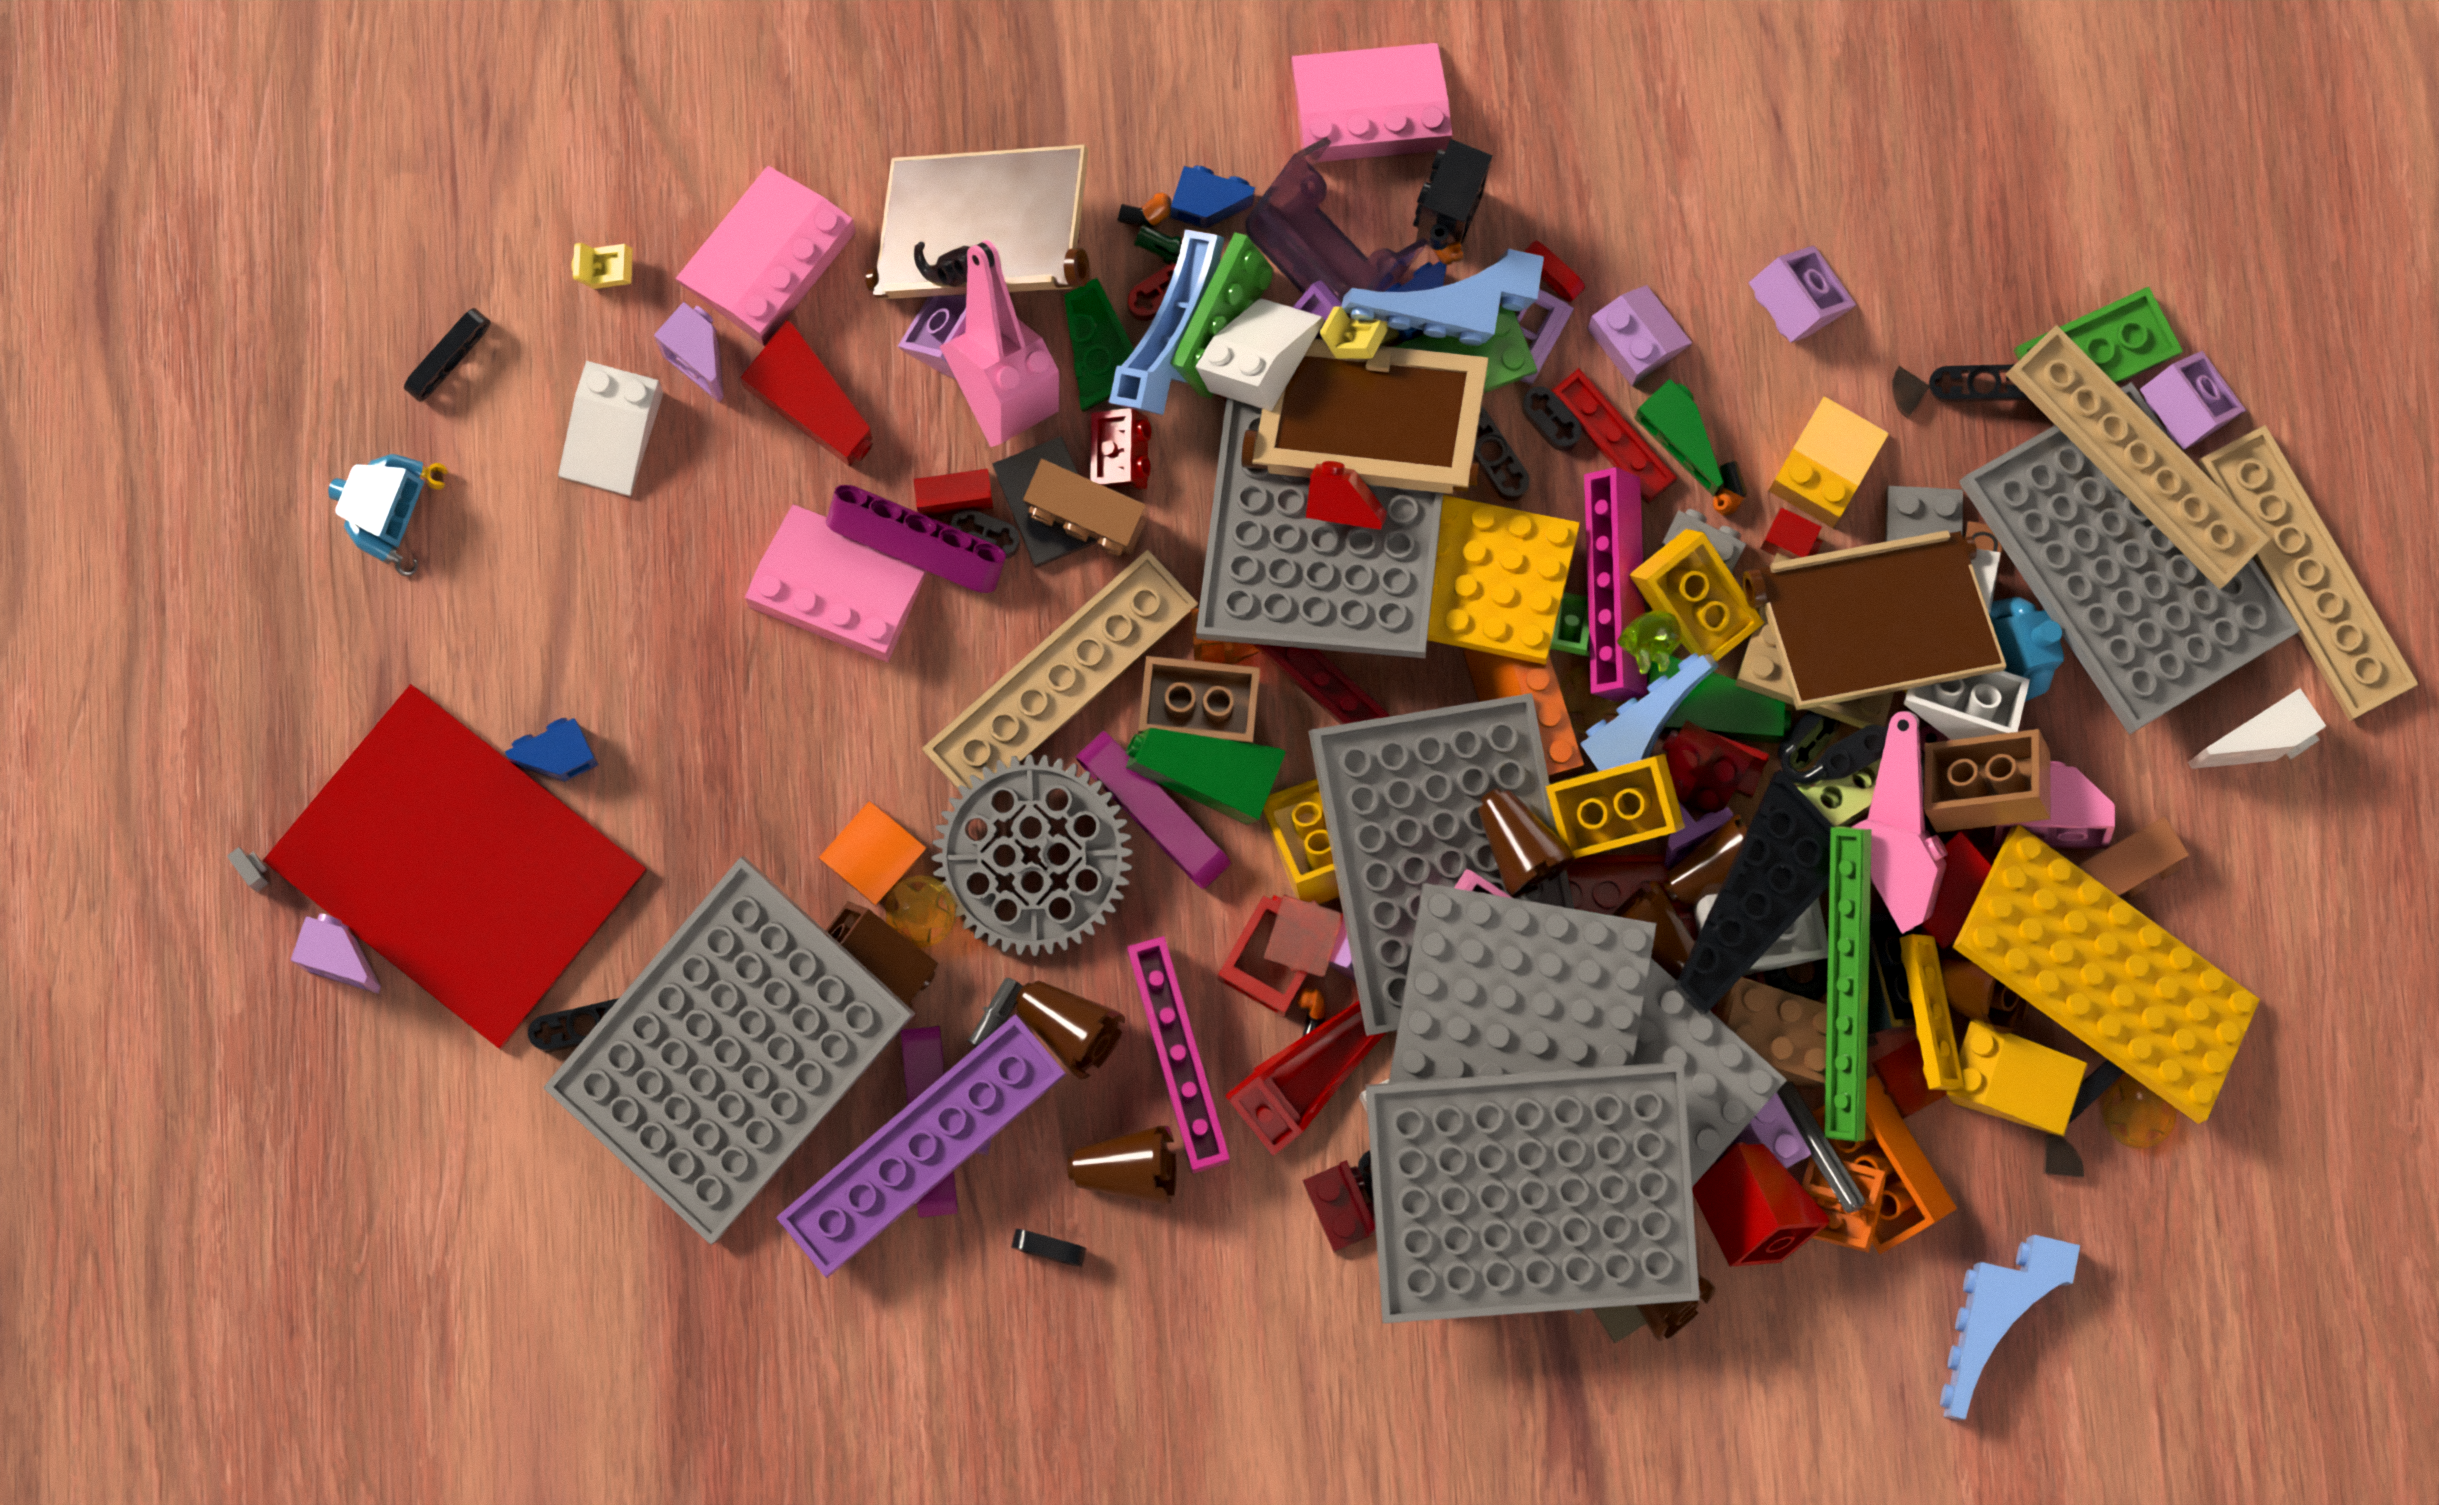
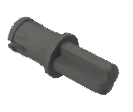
(997, 1012)

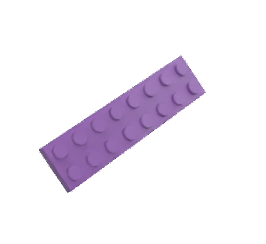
(921, 1146)

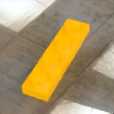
(1931, 1012)

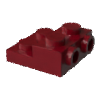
(1704, 767)

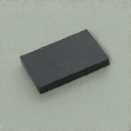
(1014, 475)

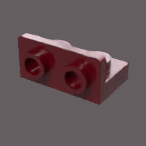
(1341, 1205)

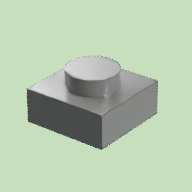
(249, 867)

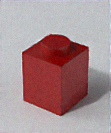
(1792, 536)

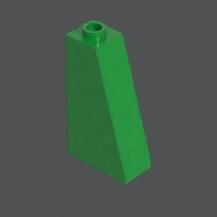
(1726, 708)
(1210, 770)

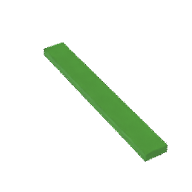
(1847, 983)

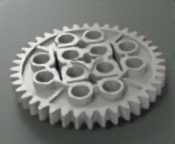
(1100, 852)

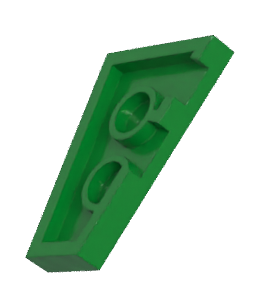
(1096, 340)

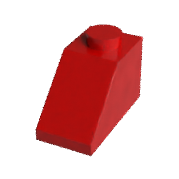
(1342, 497)

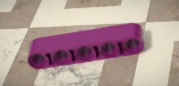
(915, 538)
(1154, 811)
(922, 1068)

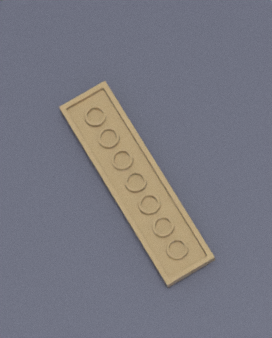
(2138, 457)
(2311, 575)
(1063, 672)

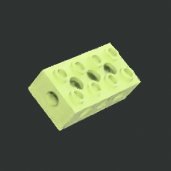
(1845, 798)

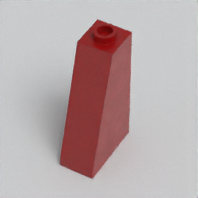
(804, 393)

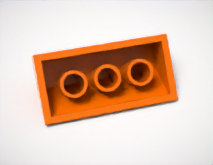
(1505, 677)
(1912, 1189)

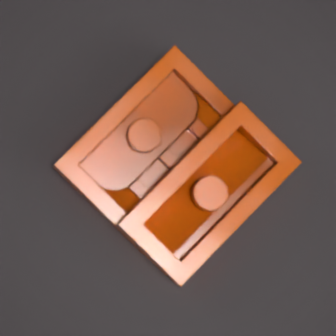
(872, 853)
(1847, 1229)

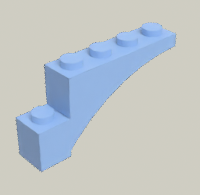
(1458, 309)
(1147, 373)
(1640, 722)
(1994, 1303)

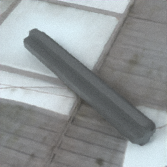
(1821, 1150)

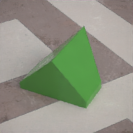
(1572, 626)

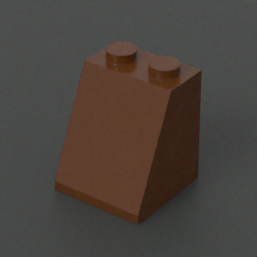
(883, 951)

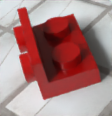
(1120, 448)

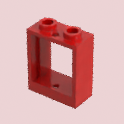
(1248, 985)

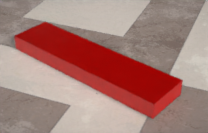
(1614, 435)

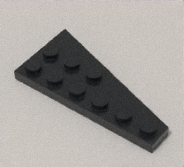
(1767, 888)

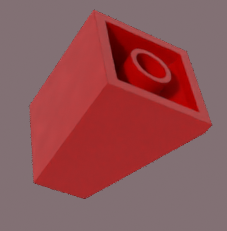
(1966, 871)
(1756, 1207)

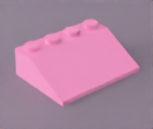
(1373, 101)
(767, 253)
(834, 585)

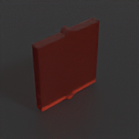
(1303, 936)
(1904, 1079)

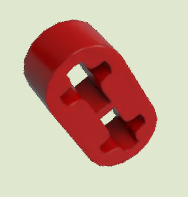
(1557, 273)
(1148, 288)

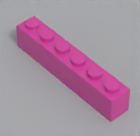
(1613, 599)
(1178, 1055)

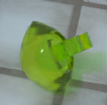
(1651, 638)

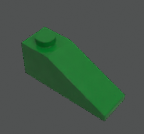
(1678, 427)

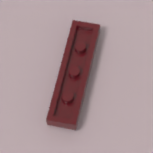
(1324, 683)

